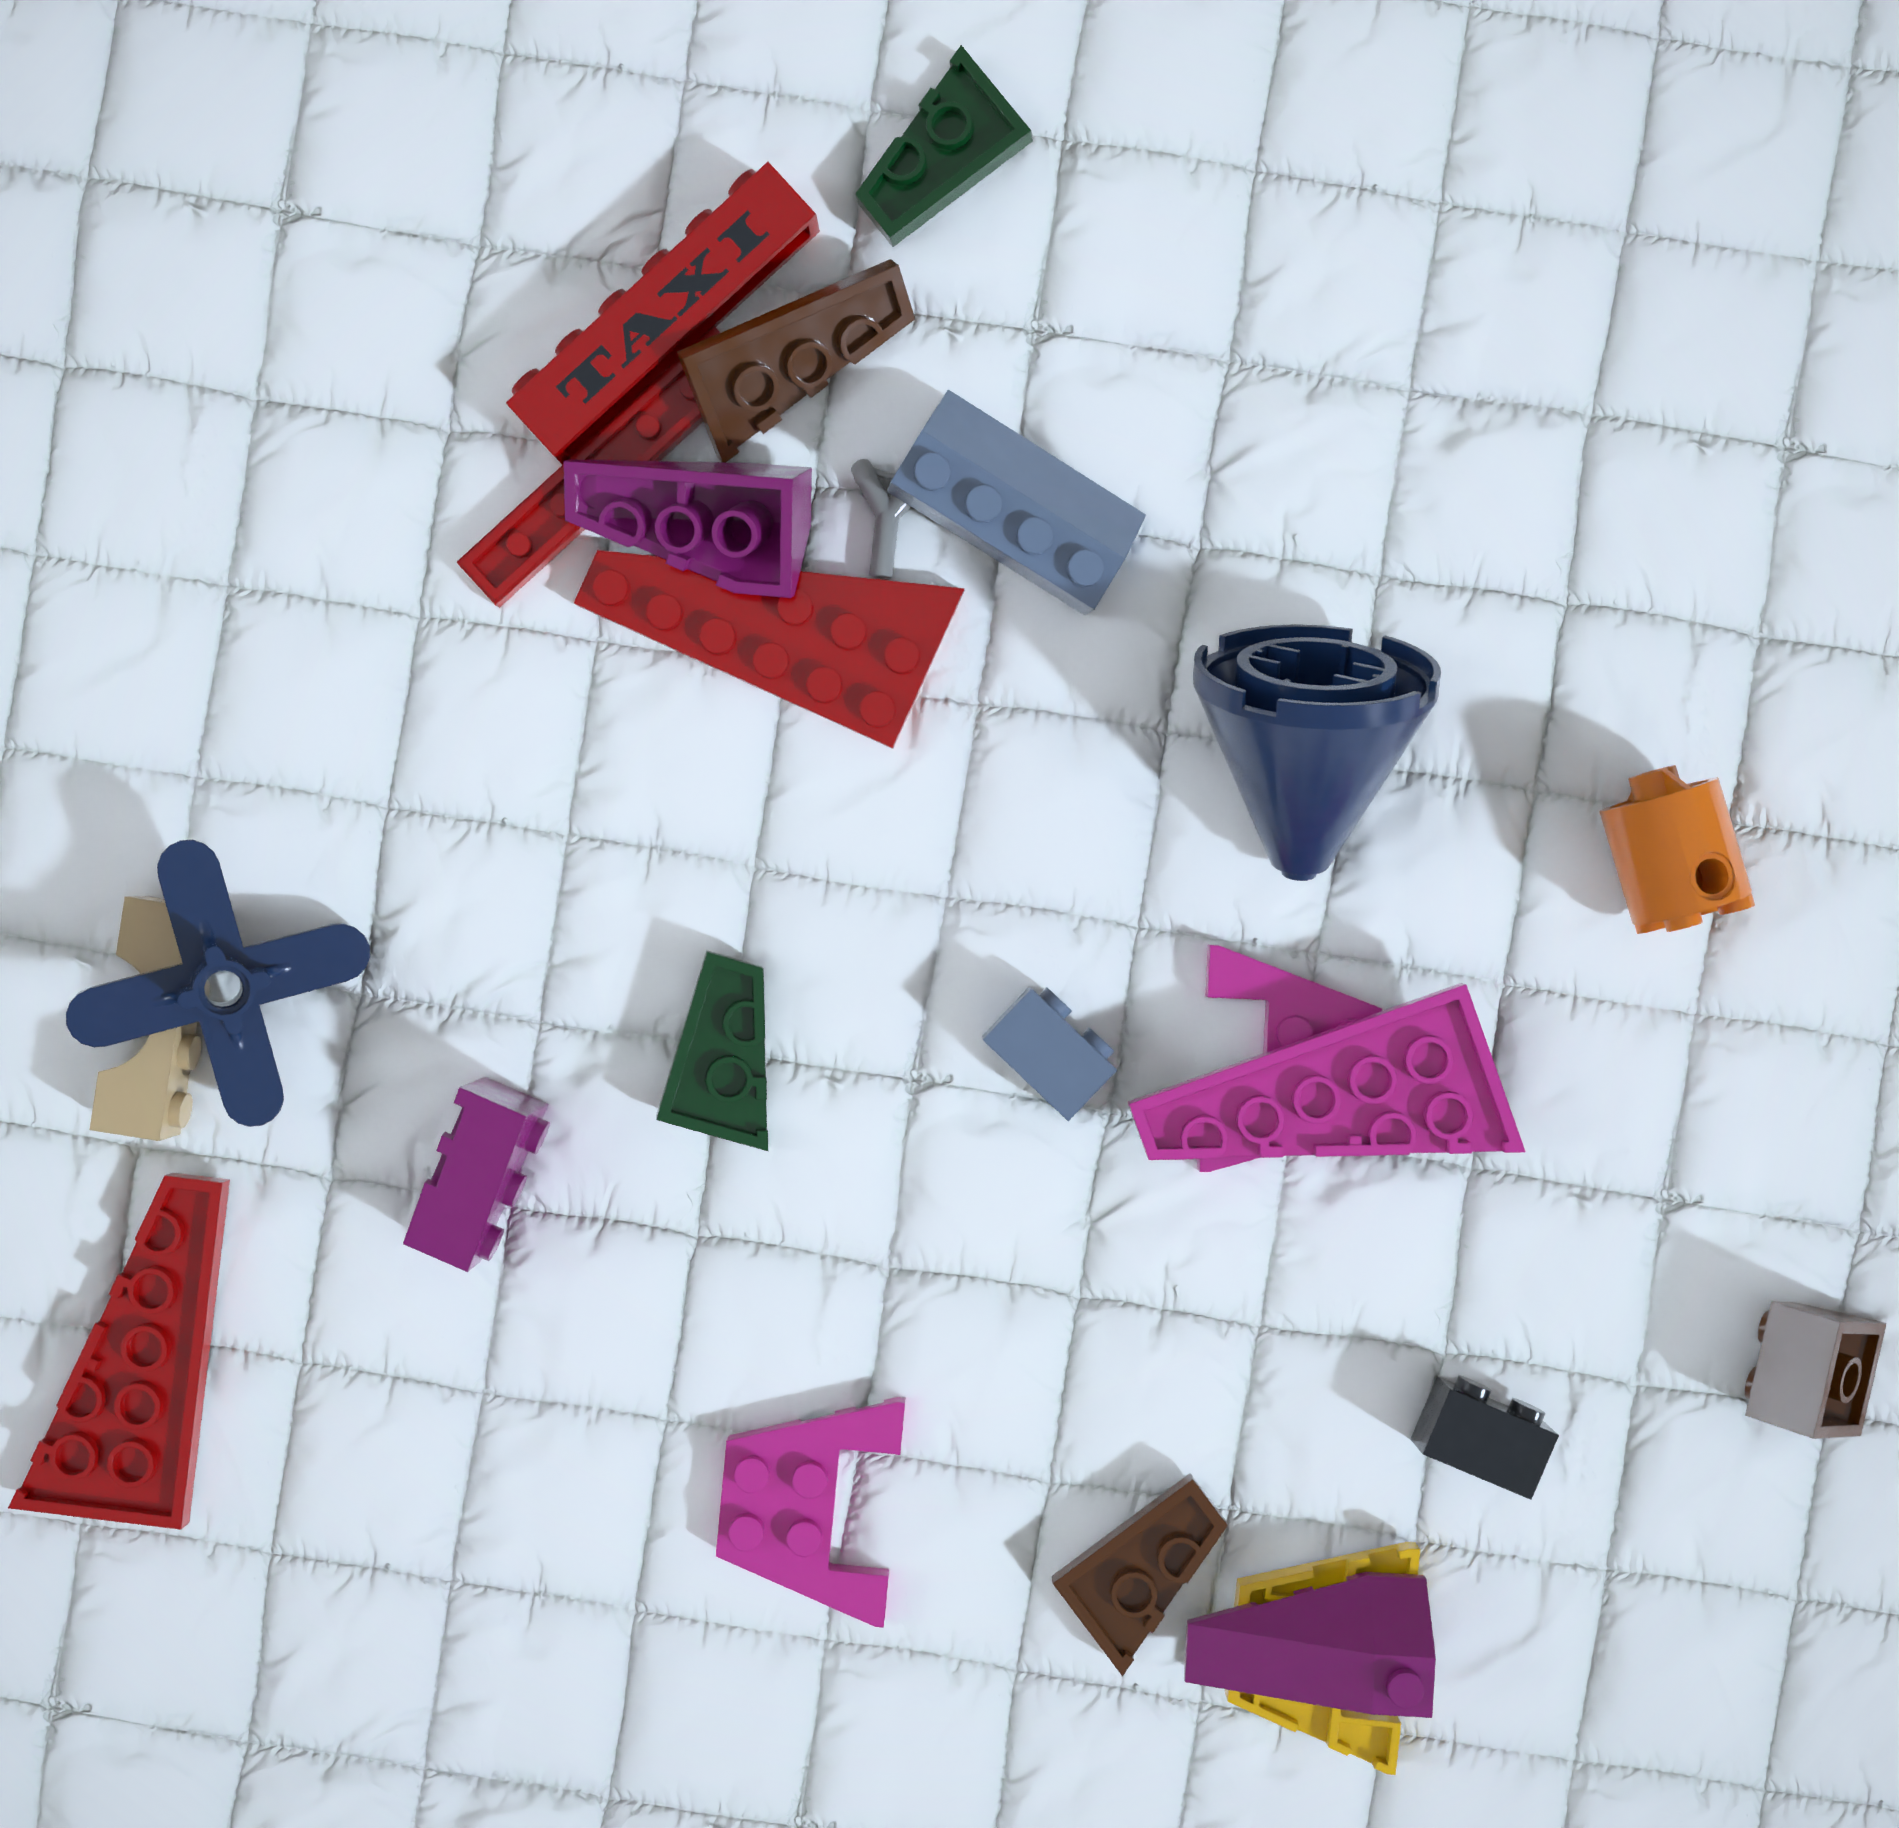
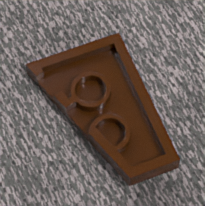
(1139, 1567)

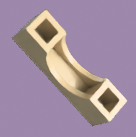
(150, 1090)

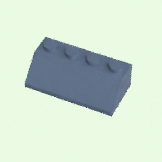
(1017, 503)

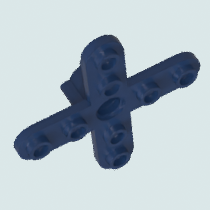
(209, 944)

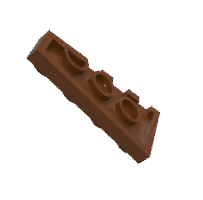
(778, 358)

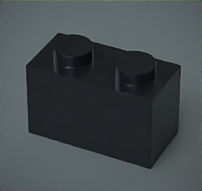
(1484, 1435)

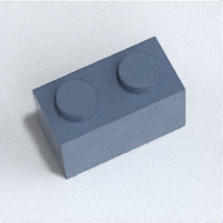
(1050, 1052)

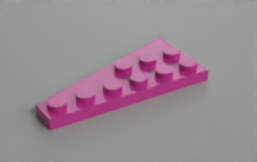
(1367, 1088)

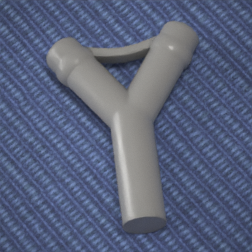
(887, 514)

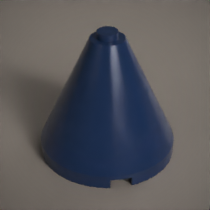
(1311, 729)

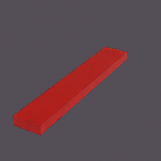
(537, 526)

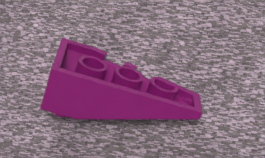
(715, 518)
(1335, 1646)

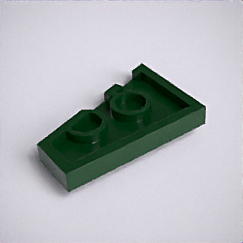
(946, 150)
(720, 1058)

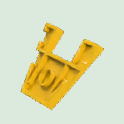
(1347, 1732)

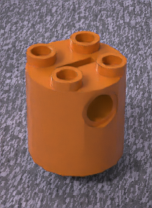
(1676, 852)

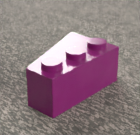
(477, 1173)

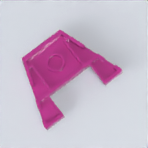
(1292, 1007)
(783, 1504)

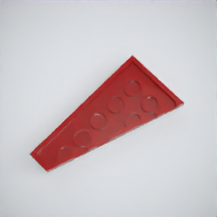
(834, 648)
(137, 1392)

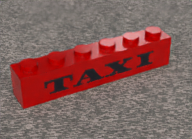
(666, 310)

